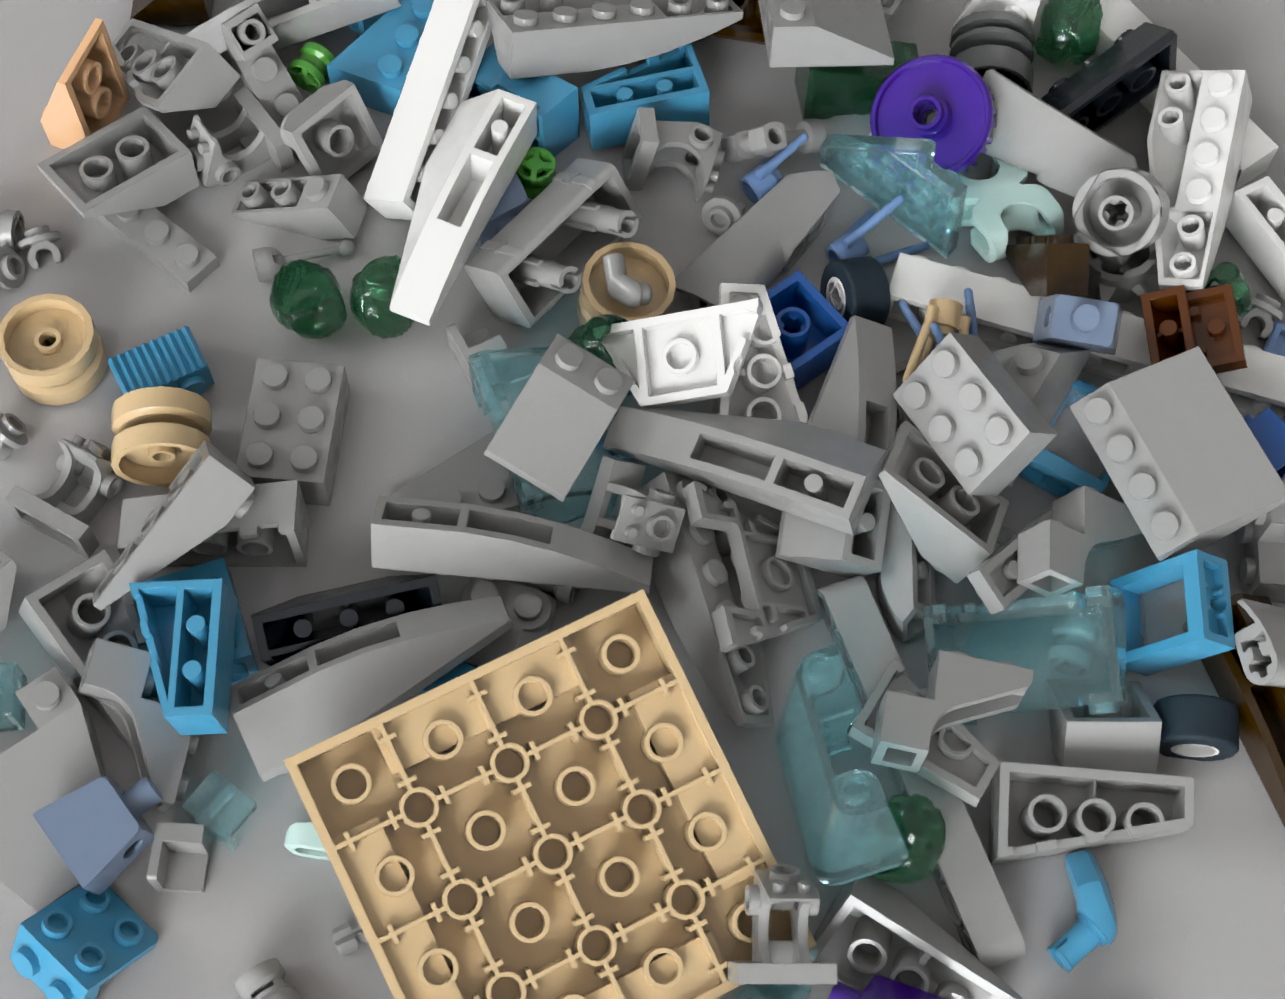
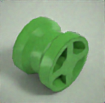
(310, 68)
(536, 161)

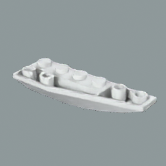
(1196, 157)

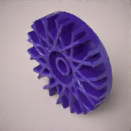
(943, 87)

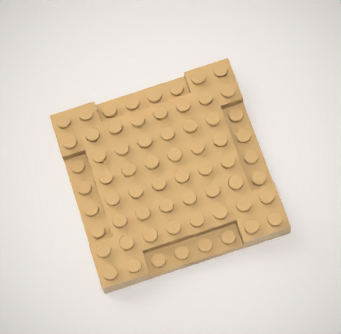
(546, 826)

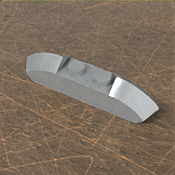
(904, 580)

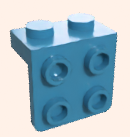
(80, 943)

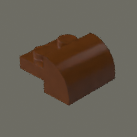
(1200, 318)

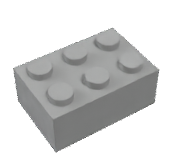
(974, 414)
(295, 425)

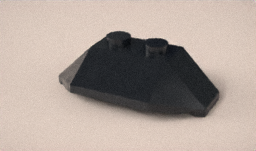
(328, 613)

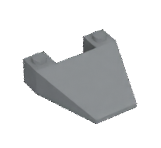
(36, 773)

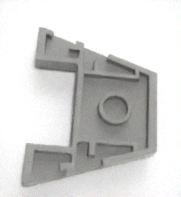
(774, 591)

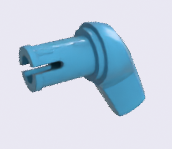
(1095, 911)

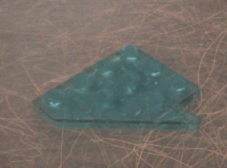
(894, 166)

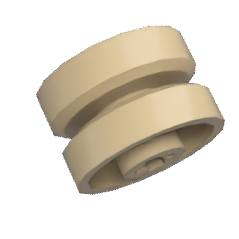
(642, 265)
(52, 349)
(157, 433)

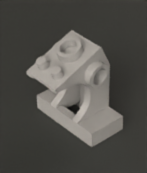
(252, 130)
(671, 144)
(49, 512)
(639, 516)
(781, 960)

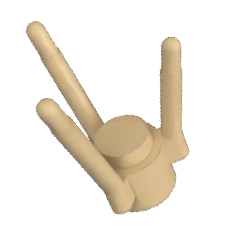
(949, 317)

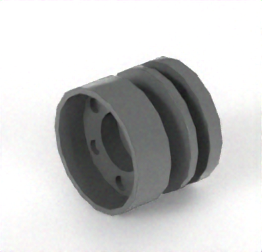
(996, 42)

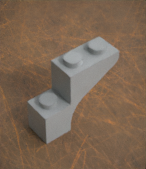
(1056, 549)
(119, 678)
(957, 692)

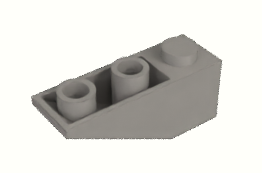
(305, 205)

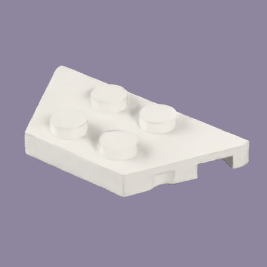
(685, 353)

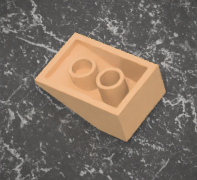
(88, 92)

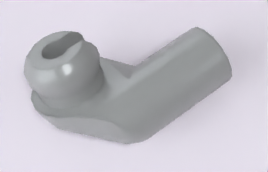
(622, 287)

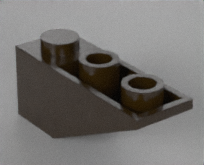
(1050, 264)

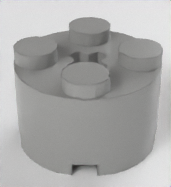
(1096, 217)

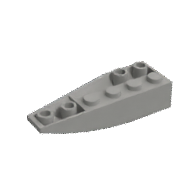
(858, 405)
(499, 546)

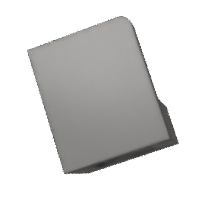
(472, 343)
(179, 857)

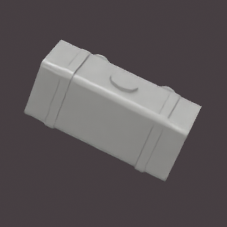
(551, 240)

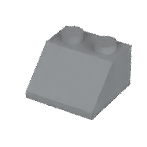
(1111, 740)

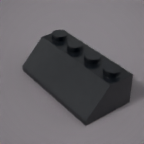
(1116, 78)

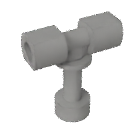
(770, 138)

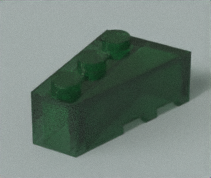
(845, 89)

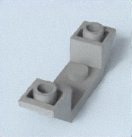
(261, 70)

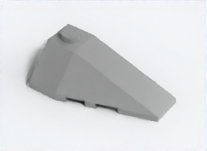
(172, 69)
(68, 625)

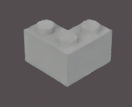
(1264, 555)

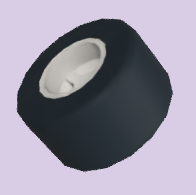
(857, 288)
(1198, 727)

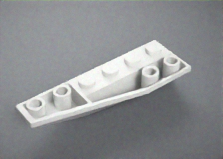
(459, 196)

